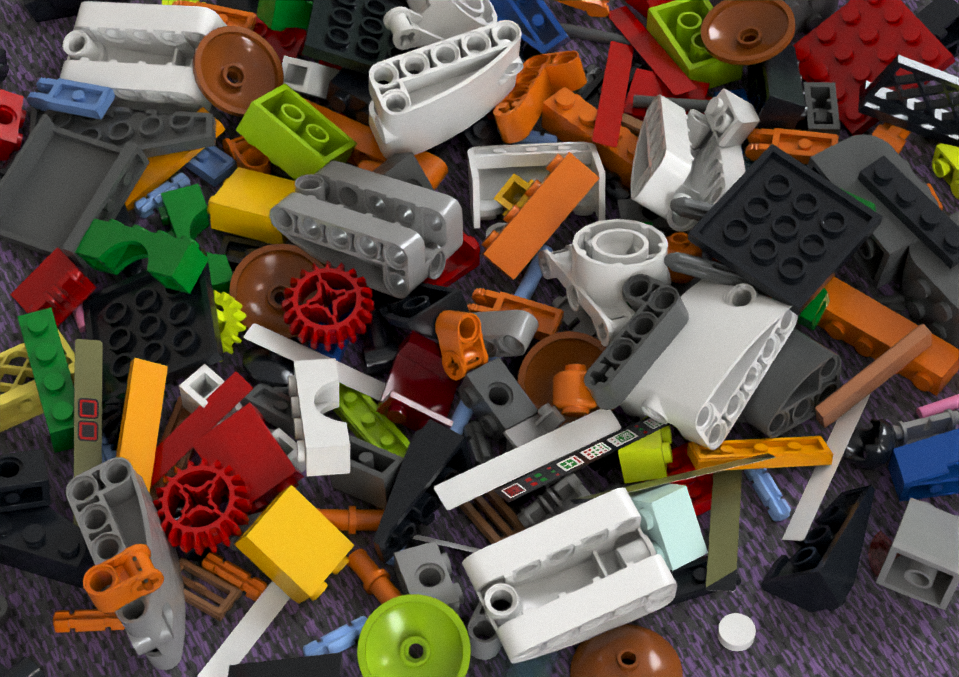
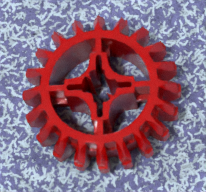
(352, 294)
(204, 487)

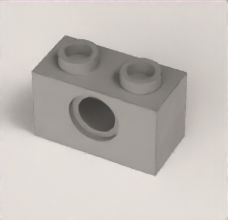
(427, 565)

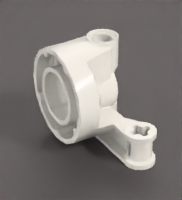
(436, 21)
(601, 263)

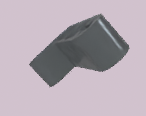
(641, 341)

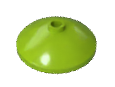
(412, 620)

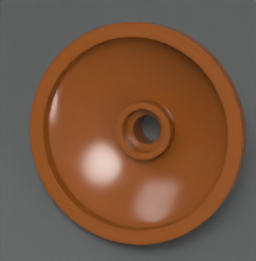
(747, 30)
(245, 59)
(263, 278)
(550, 358)
(647, 649)

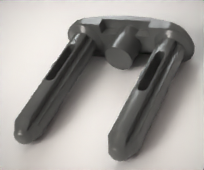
(695, 265)

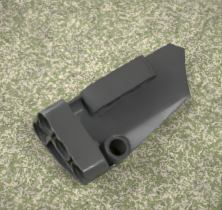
(792, 386)

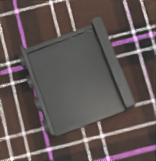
(62, 185)

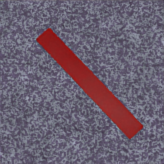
(651, 51)
(613, 94)
(198, 424)

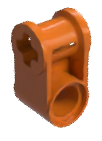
(247, 155)
(460, 341)
(123, 577)

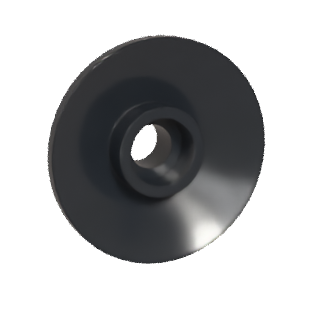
(267, 366)

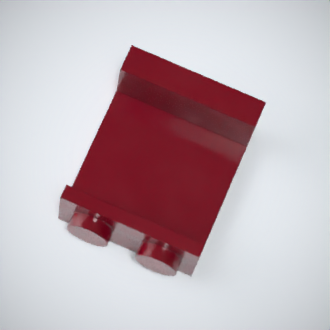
(418, 385)

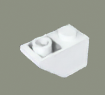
(307, 77)
(730, 118)

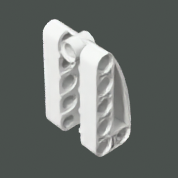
(140, 53)
(443, 98)
(680, 159)
(713, 361)
(571, 577)

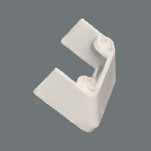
(494, 165)

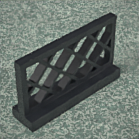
(905, 111)

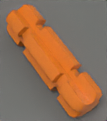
(234, 575)
(85, 620)

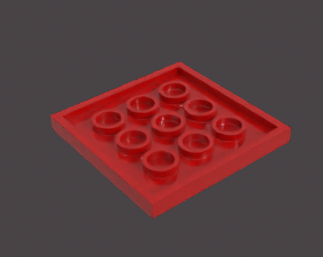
(859, 45)

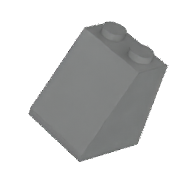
(929, 555)

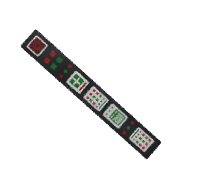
(579, 459)

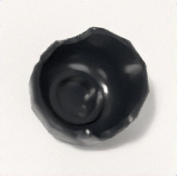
(876, 441)

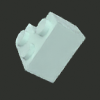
(670, 523)

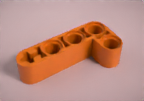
(534, 84)

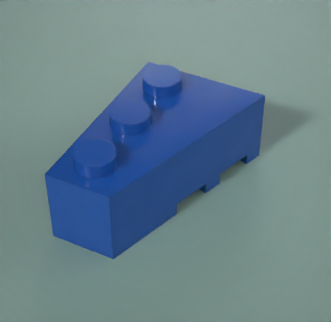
(536, 22)
(926, 467)

